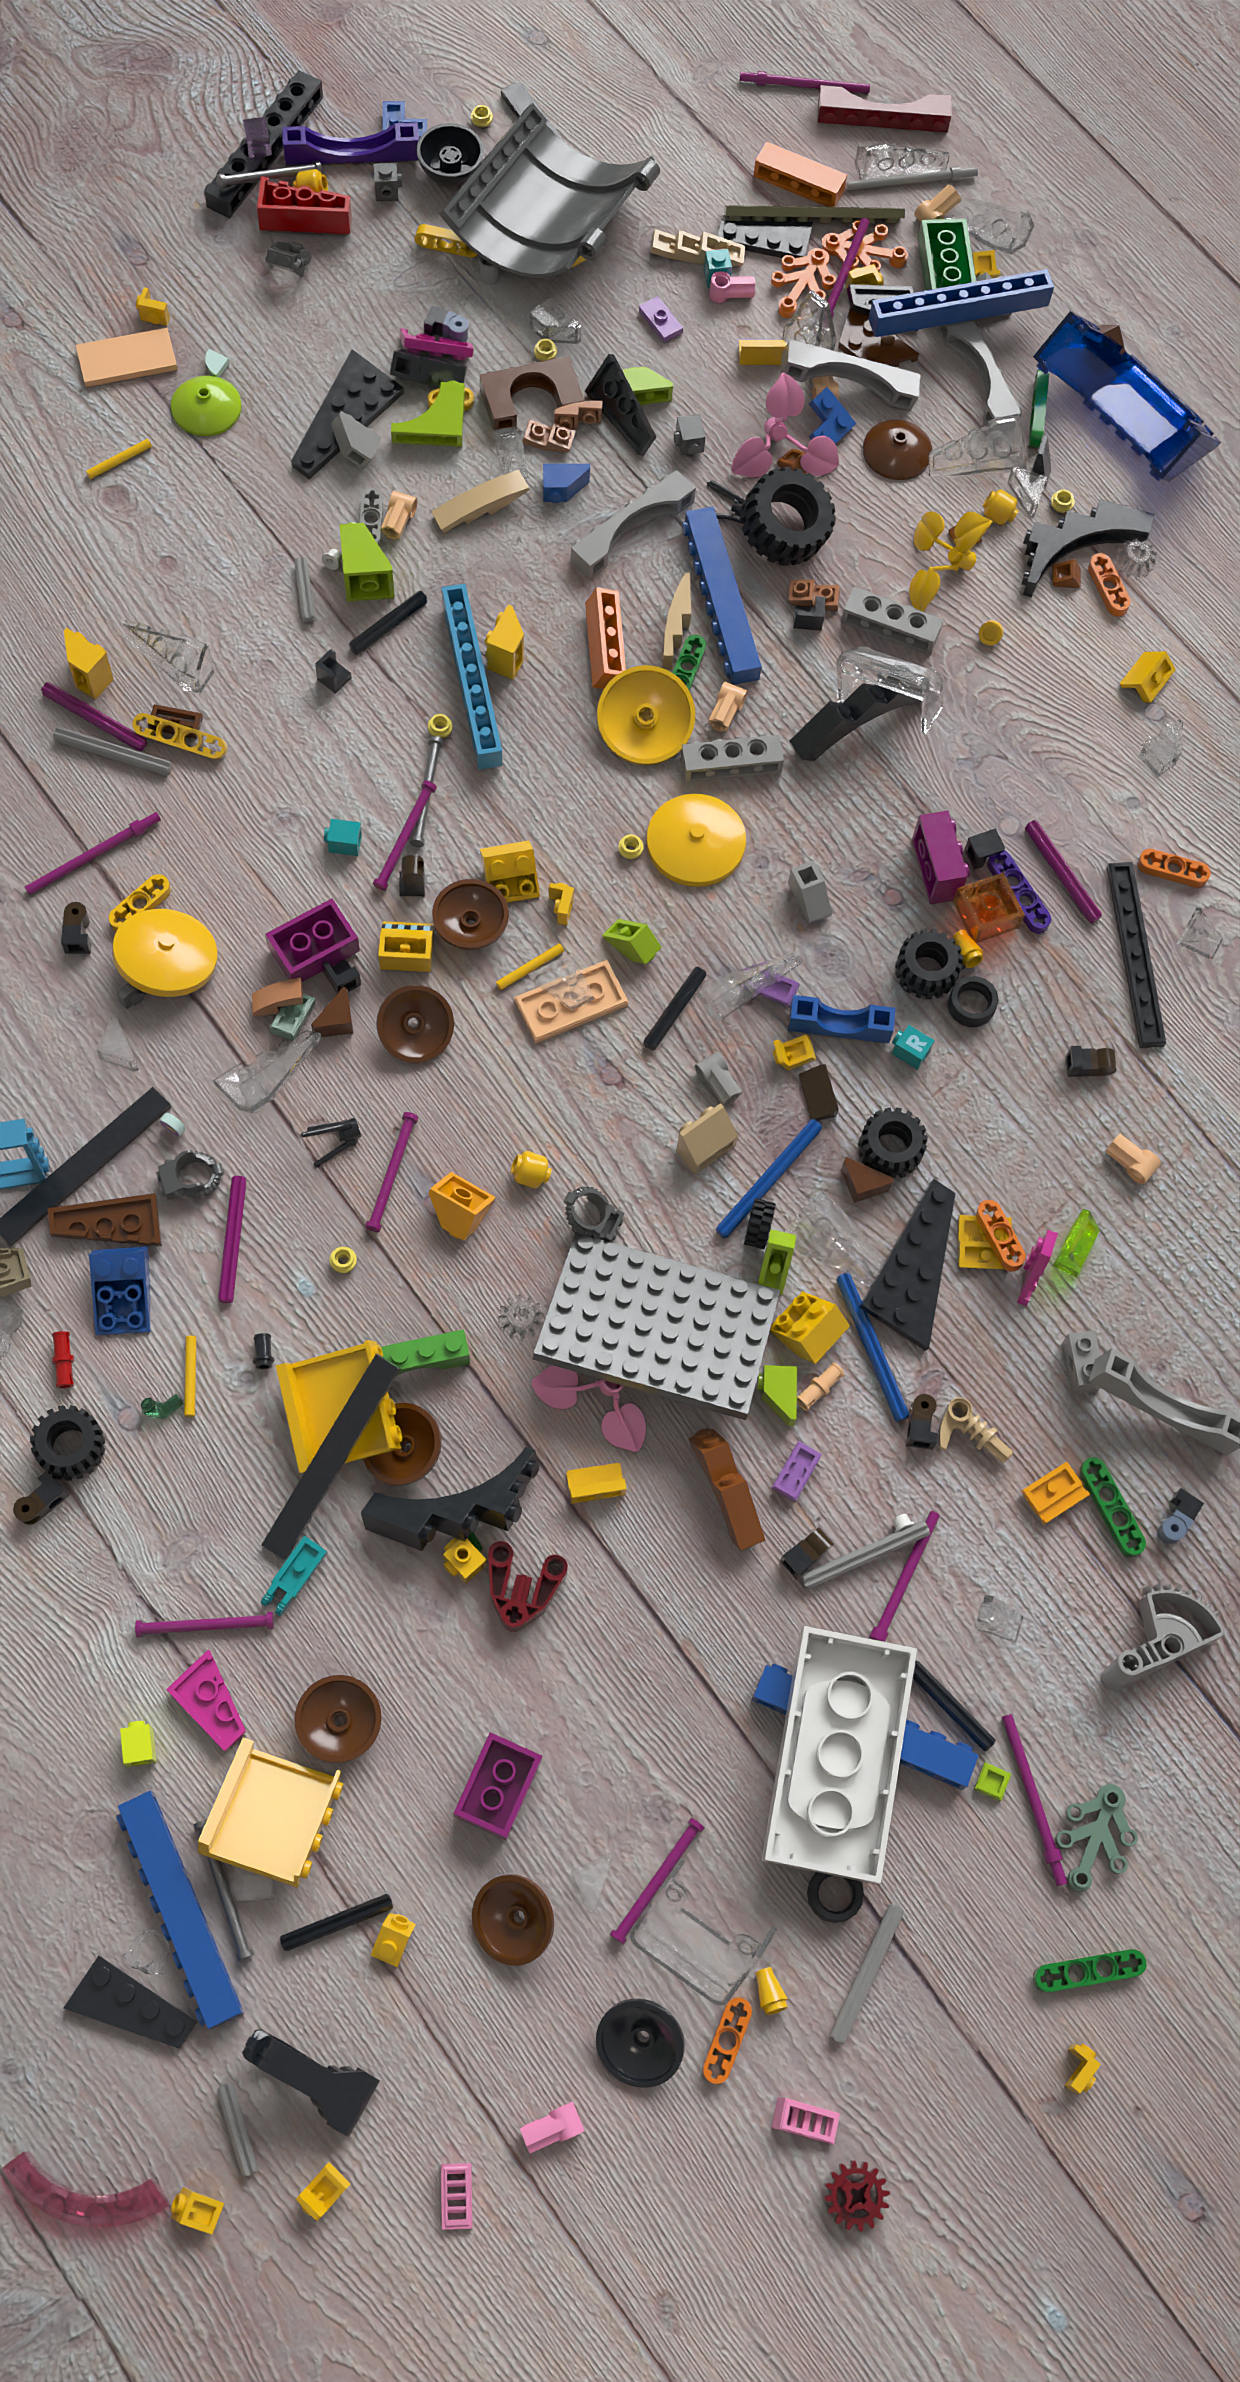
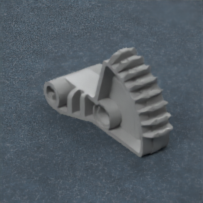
(1162, 1630)

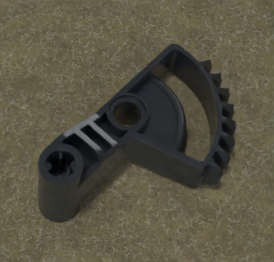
(335, 2091)

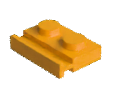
(1055, 1493)

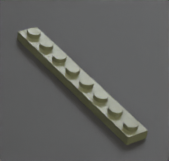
(804, 213)

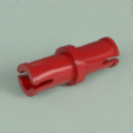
(62, 1359)

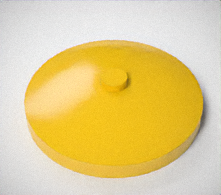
(646, 715)
(696, 840)
(164, 952)

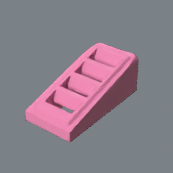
(781, 2116)
(456, 2168)

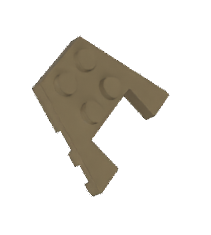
(13, 1271)

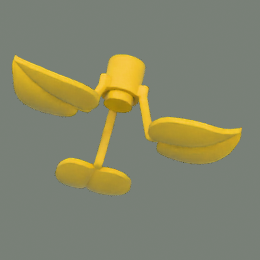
(968, 532)

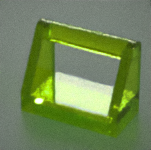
(1077, 1244)

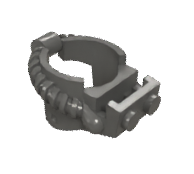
(280, 256)
(170, 1171)
(609, 1218)

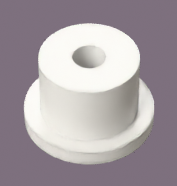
(332, 559)
(902, 1522)

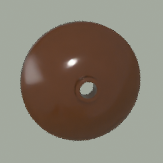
(897, 449)
(470, 901)
(432, 1029)
(408, 1467)
(335, 1698)
(498, 1922)

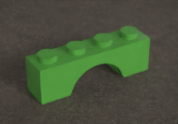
(436, 1351)

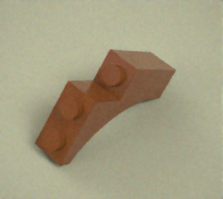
(729, 1488)

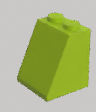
(365, 566)

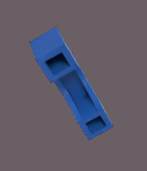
(867, 1024)

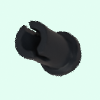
(263, 1357)

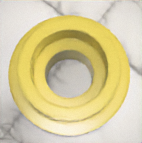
(481, 116)
(545, 350)
(1062, 496)
(440, 720)
(630, 840)
(343, 1252)

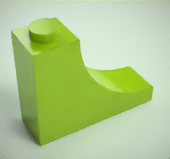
(439, 424)

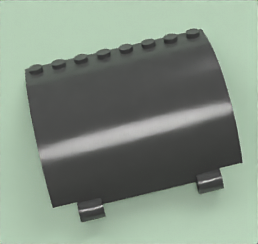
(540, 200)

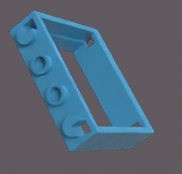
(25, 1170)

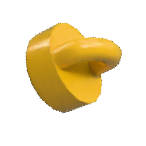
(990, 633)

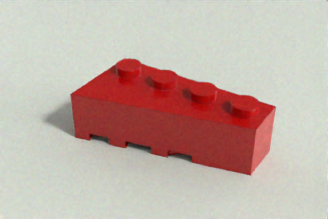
(302, 209)

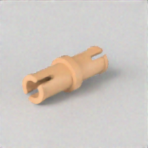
(820, 1386)

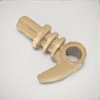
(974, 1427)

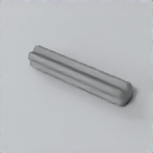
(304, 590)
(237, 2129)

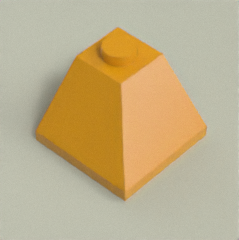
(459, 1205)

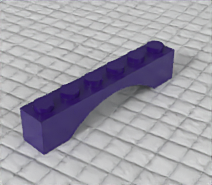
(392, 144)

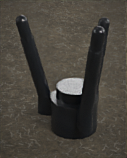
(737, 504)
(346, 1130)

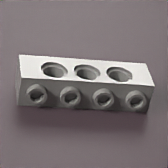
(881, 623)
(723, 767)

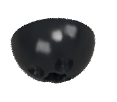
(449, 153)

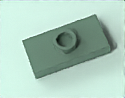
(292, 1018)

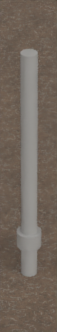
(953, 174)

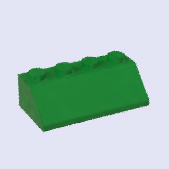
(945, 253)

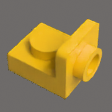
(564, 901)
(196, 2210)

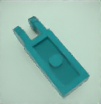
(295, 1573)

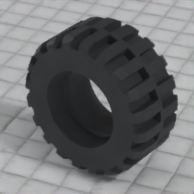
(806, 498)

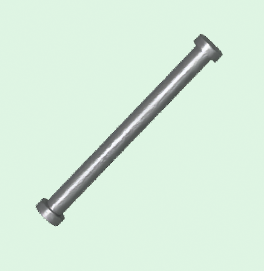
(224, 181)
(435, 743)
(227, 1903)

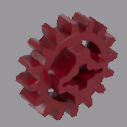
(846, 2208)

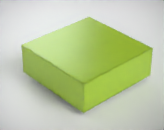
(992, 1781)

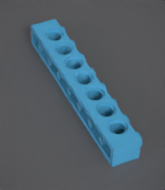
(472, 676)

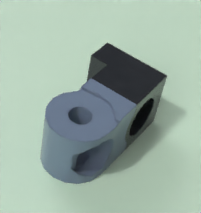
(446, 324)
(1181, 1518)

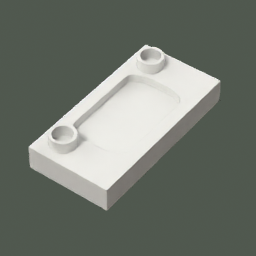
(839, 1755)

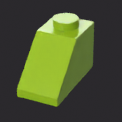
(648, 385)
(633, 940)
(777, 1260)
(779, 1390)

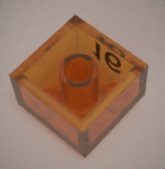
(988, 908)

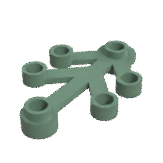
(1098, 1834)

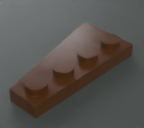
(112, 1220)

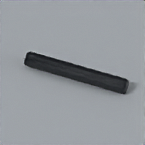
(388, 622)
(674, 1008)
(952, 1707)
(336, 1922)

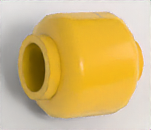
(312, 179)
(1000, 507)
(530, 1169)

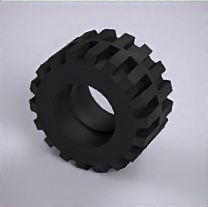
(933, 946)
(896, 1124)
(58, 1423)

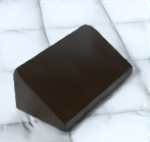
(819, 1093)

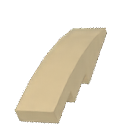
(693, 248)
(481, 499)
(678, 618)

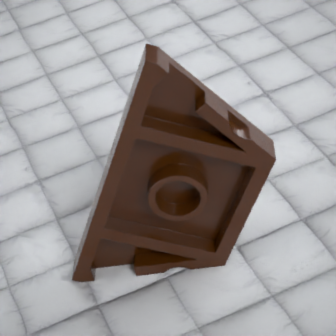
(859, 341)

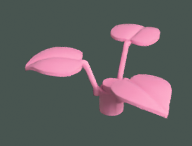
(783, 400)
(621, 1427)

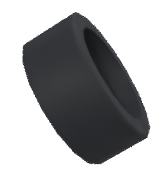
(977, 984)
(831, 1916)

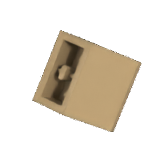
(706, 1138)

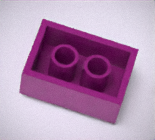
(939, 856)
(312, 939)
(498, 1786)

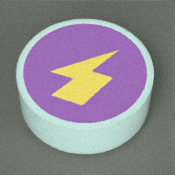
(172, 1124)

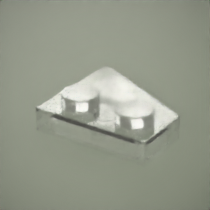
(564, 982)

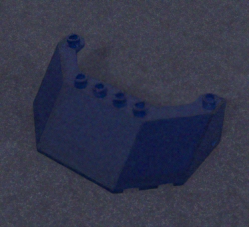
(1126, 396)

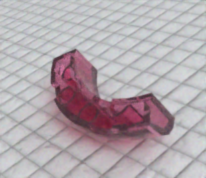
(82, 2207)

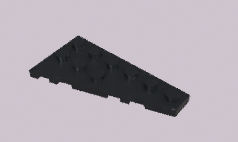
(357, 391)
(910, 1278)

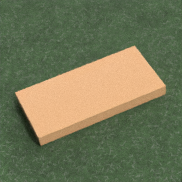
(126, 357)
(550, 1017)

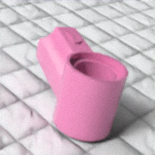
(725, 287)
(555, 2127)

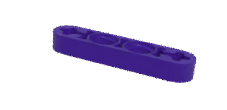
(1022, 889)

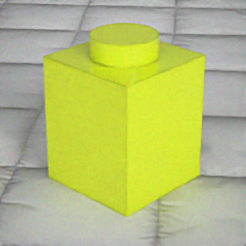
(138, 1744)

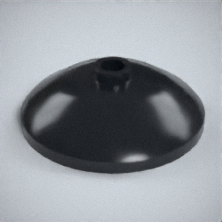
(637, 2058)

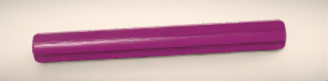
(94, 716)
(1063, 871)
(232, 1239)

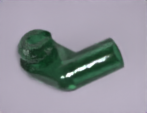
(159, 1409)

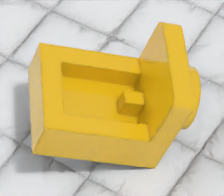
(985, 262)
(865, 276)
(152, 310)
(794, 1052)
(393, 1939)
(1083, 2077)
(322, 2191)

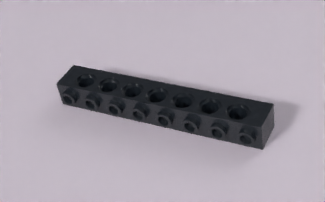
(288, 110)

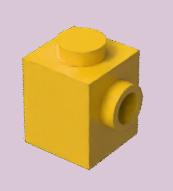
(463, 1559)

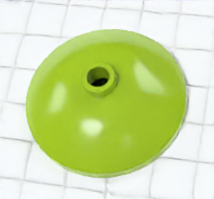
(206, 406)

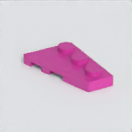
(423, 341)
(1035, 1265)
(208, 1701)

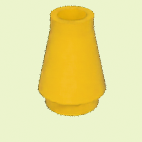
(970, 950)
(771, 1994)

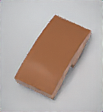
(584, 412)
(547, 438)
(804, 593)
(270, 998)

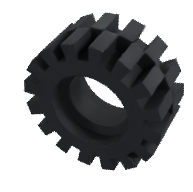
(759, 1223)

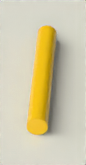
(118, 458)
(529, 966)
(190, 1376)

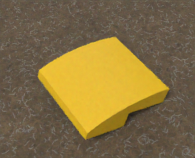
(973, 1245)

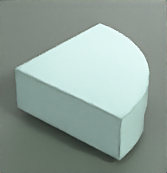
(216, 363)

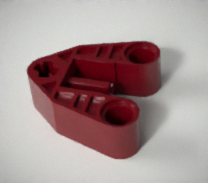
(545, 1589)

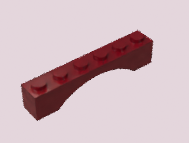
(844, 108)

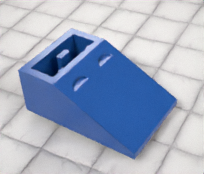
(120, 1290)

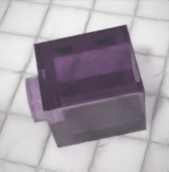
(257, 137)

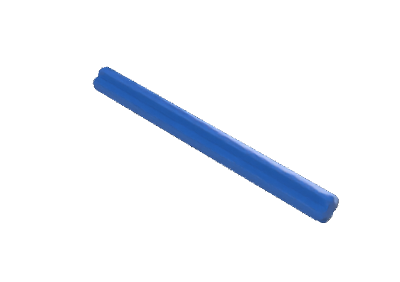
(769, 1178)
(872, 1347)

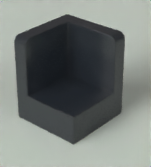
(810, 617)
(331, 673)
(983, 846)
(342, 975)

